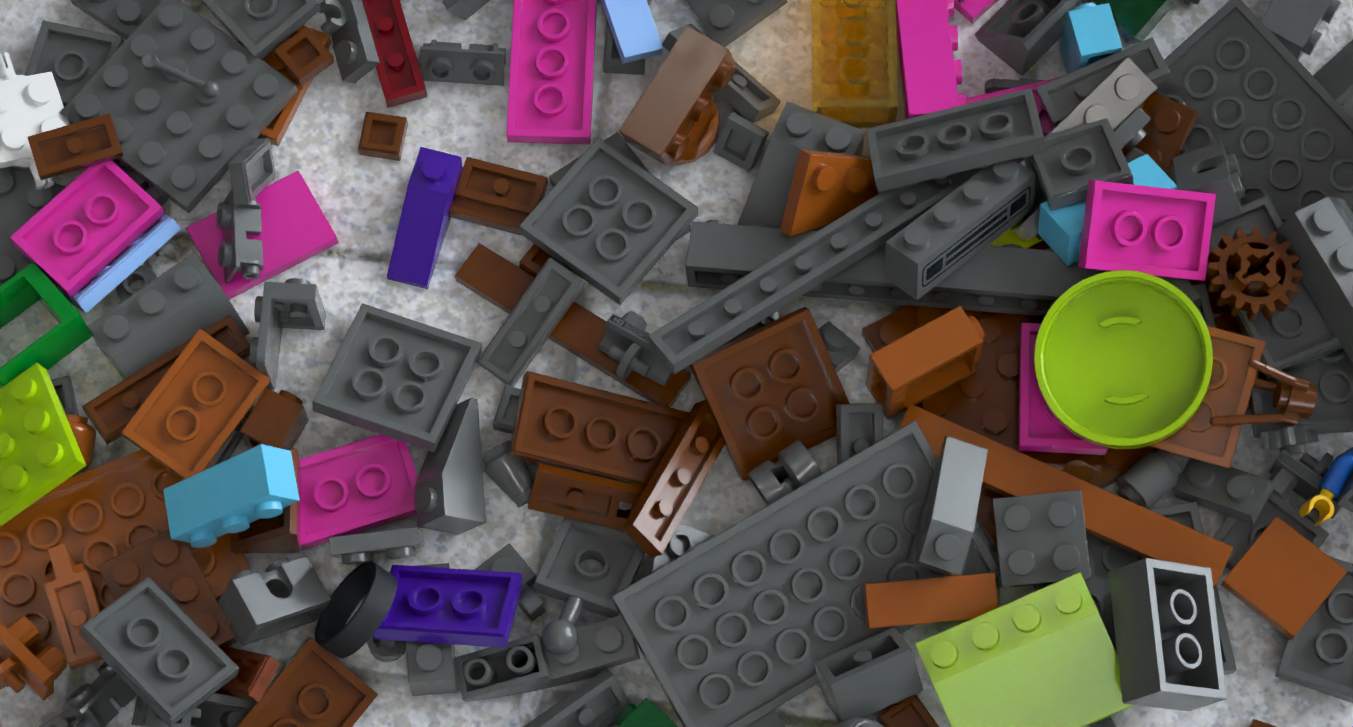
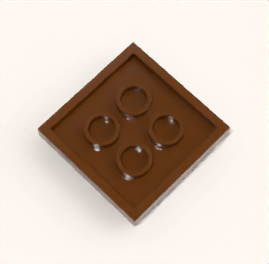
(771, 390)

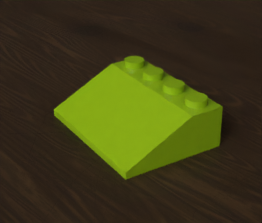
(1028, 663)

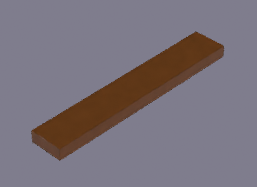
(577, 331)

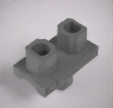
(629, 345)
(1301, 477)

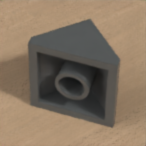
(1025, 30)

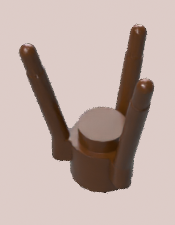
(1292, 396)

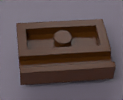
(496, 195)

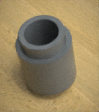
(1149, 479)

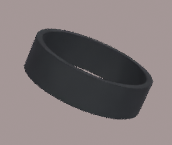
(380, 591)

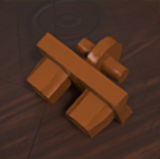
(21, 666)

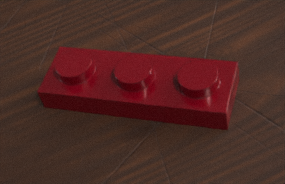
(398, 63)

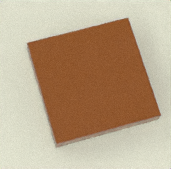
(1284, 578)

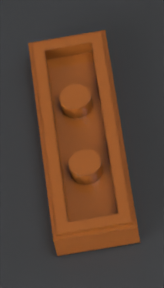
(929, 600)

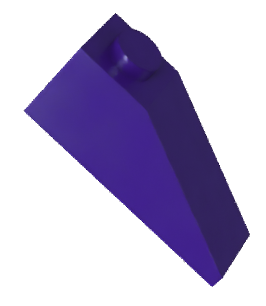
(424, 217)

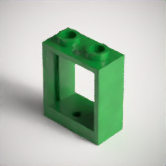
(71, 332)

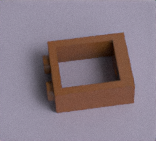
(925, 361)

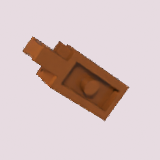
(72, 605)

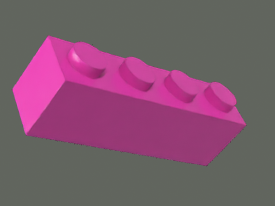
(926, 56)

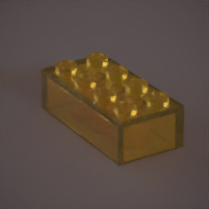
(854, 61)

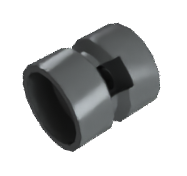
(793, 463)

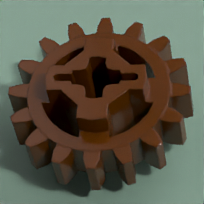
(1260, 290)

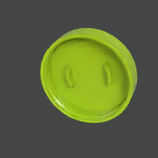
(1123, 359)

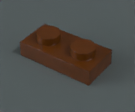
(75, 146)

